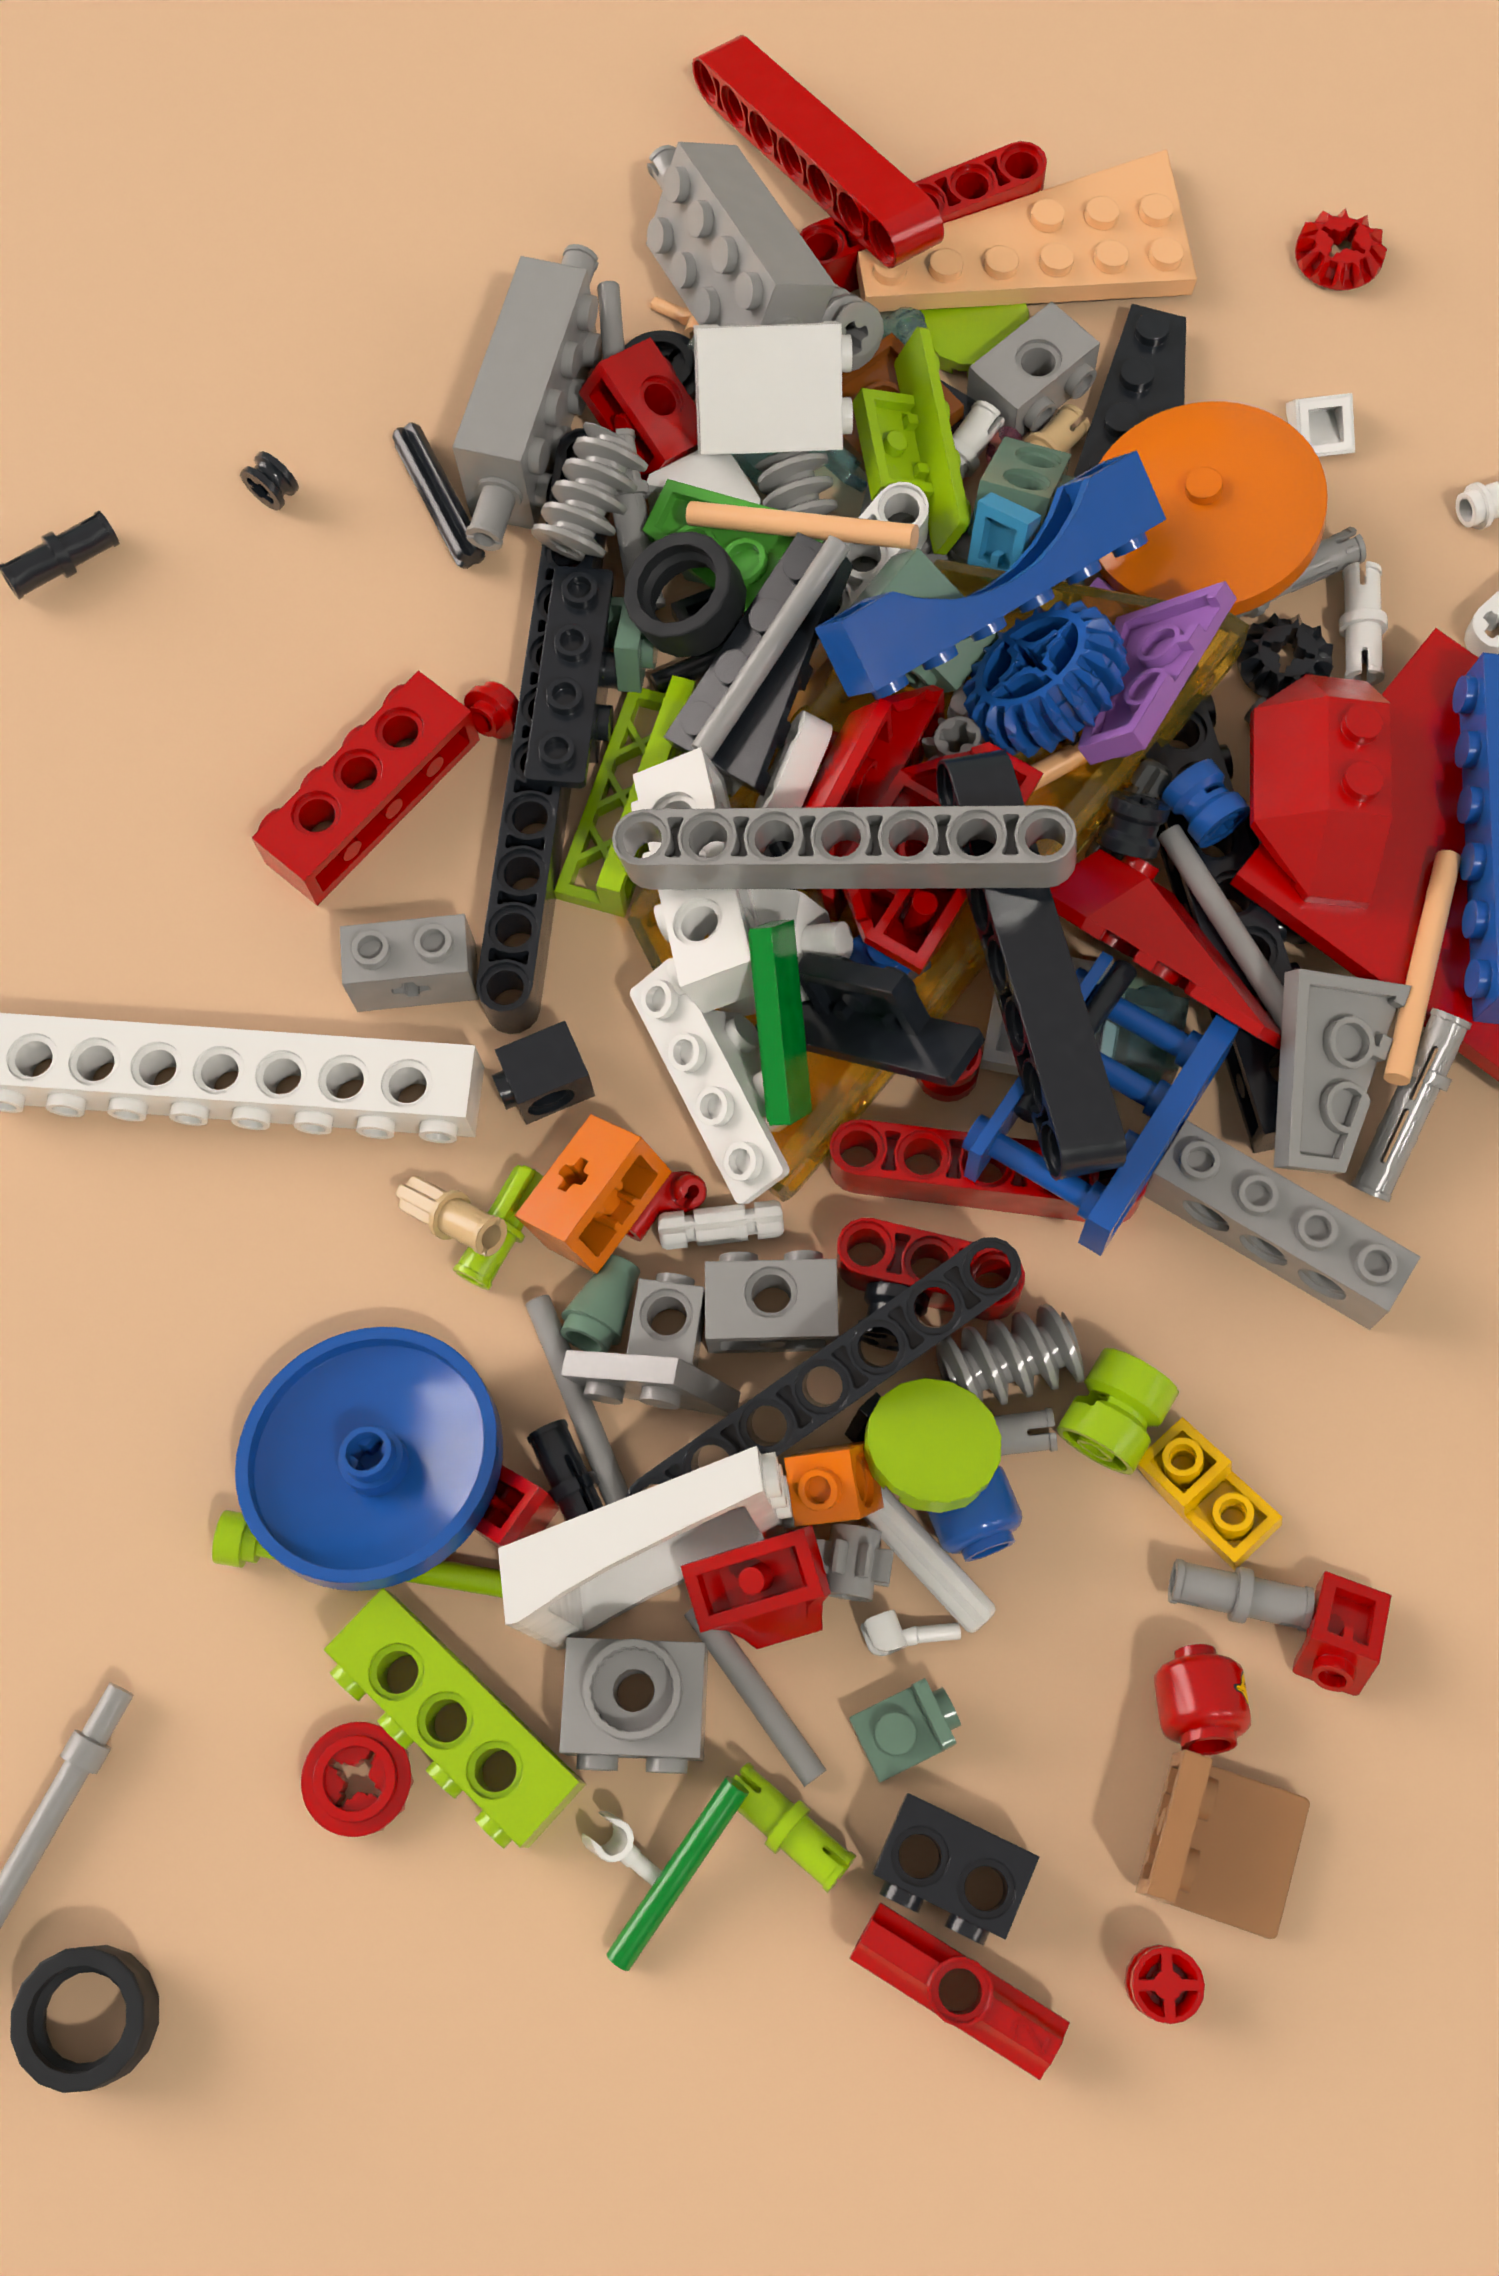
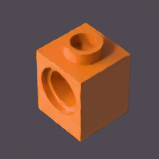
(831, 1485)

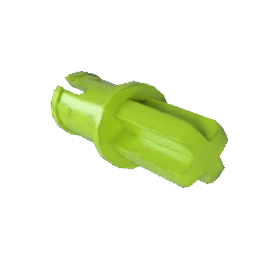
(482, 1269)

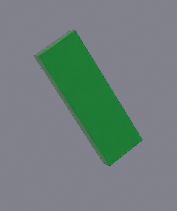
(780, 1022)

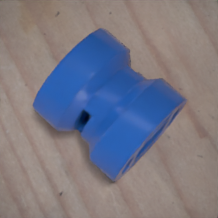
(1206, 803)

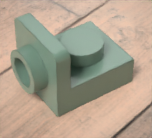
(906, 1729)

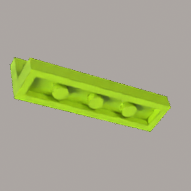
(614, 884)

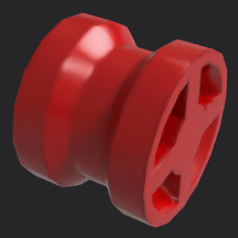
(1177, 1984)

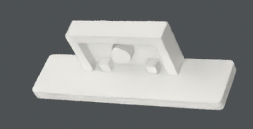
(720, 1080)

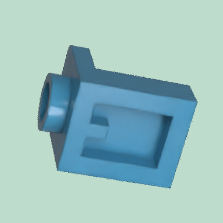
(1001, 532)

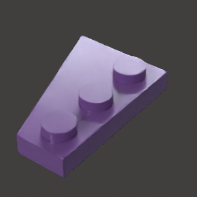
(1162, 653)

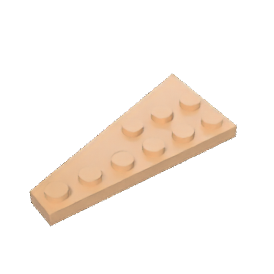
(1072, 242)

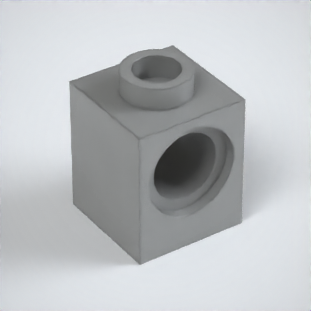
(664, 1293)

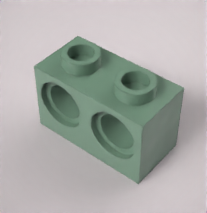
(1024, 475)

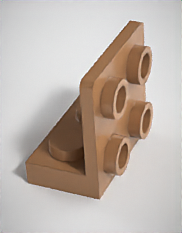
(1223, 1845)

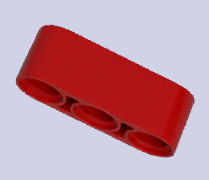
(906, 1245)

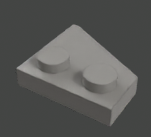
(649, 1379)

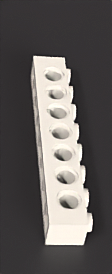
(263, 1060)

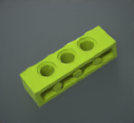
(542, 1781)

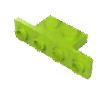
(912, 440)

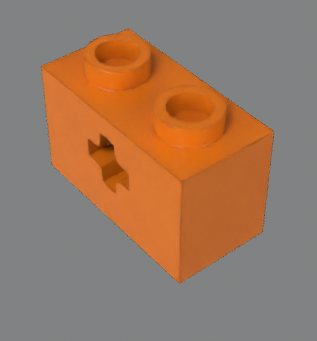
(593, 1193)

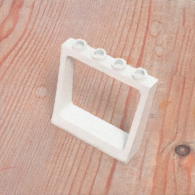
(633, 1549)

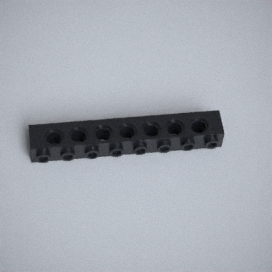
(1249, 1056)

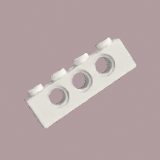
(719, 967)

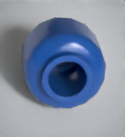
(982, 1525)

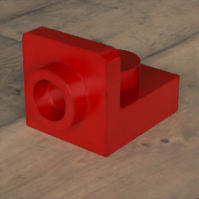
(1344, 1635)

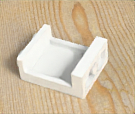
(771, 388)

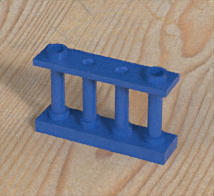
(1163, 1102)

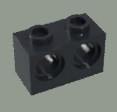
(960, 1851)

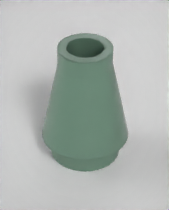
(600, 1309)

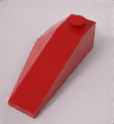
(1147, 922)

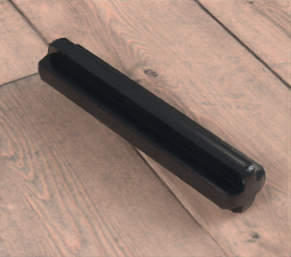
(437, 493)

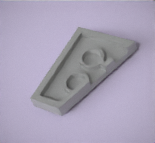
(1328, 1055)

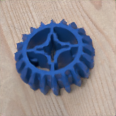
(1046, 678)

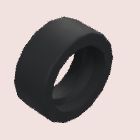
(658, 566)
(30, 2016)

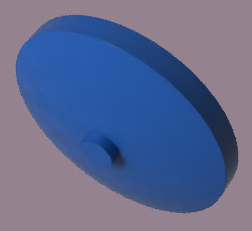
(369, 1458)

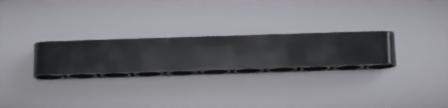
(527, 854)

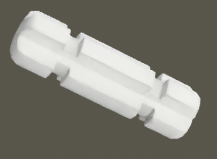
(720, 1224)

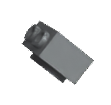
(663, 1732)

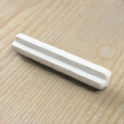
(931, 1564)

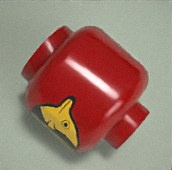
(1202, 1700)

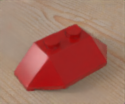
(867, 758)
(1323, 786)
(916, 922)

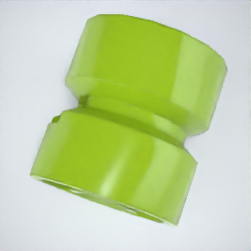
(1120, 1406)

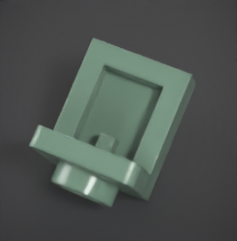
(631, 648)

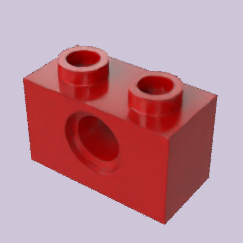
(644, 394)

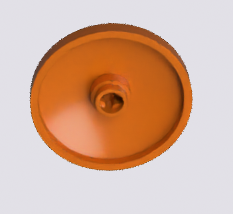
(1236, 499)

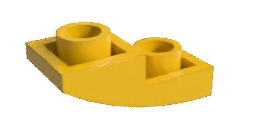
(1208, 1494)

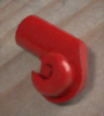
(679, 1192)

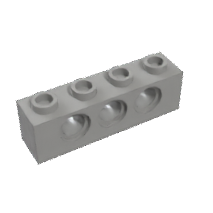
(1281, 1226)

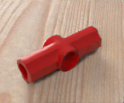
(998, 2018)

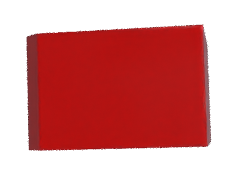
(516, 1510)

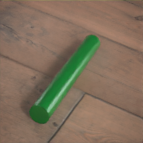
(677, 1873)

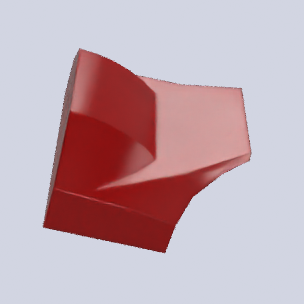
(761, 1589)

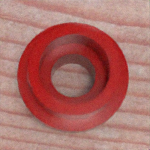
(493, 709)

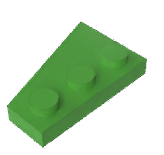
(751, 552)

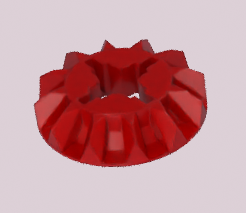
(1345, 269)
(325, 1787)

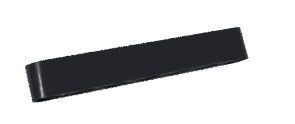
(1038, 992)
(846, 1358)

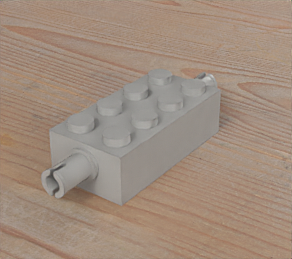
(731, 241)
(527, 393)

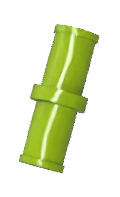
(792, 1829)

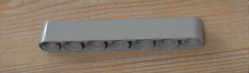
(869, 867)

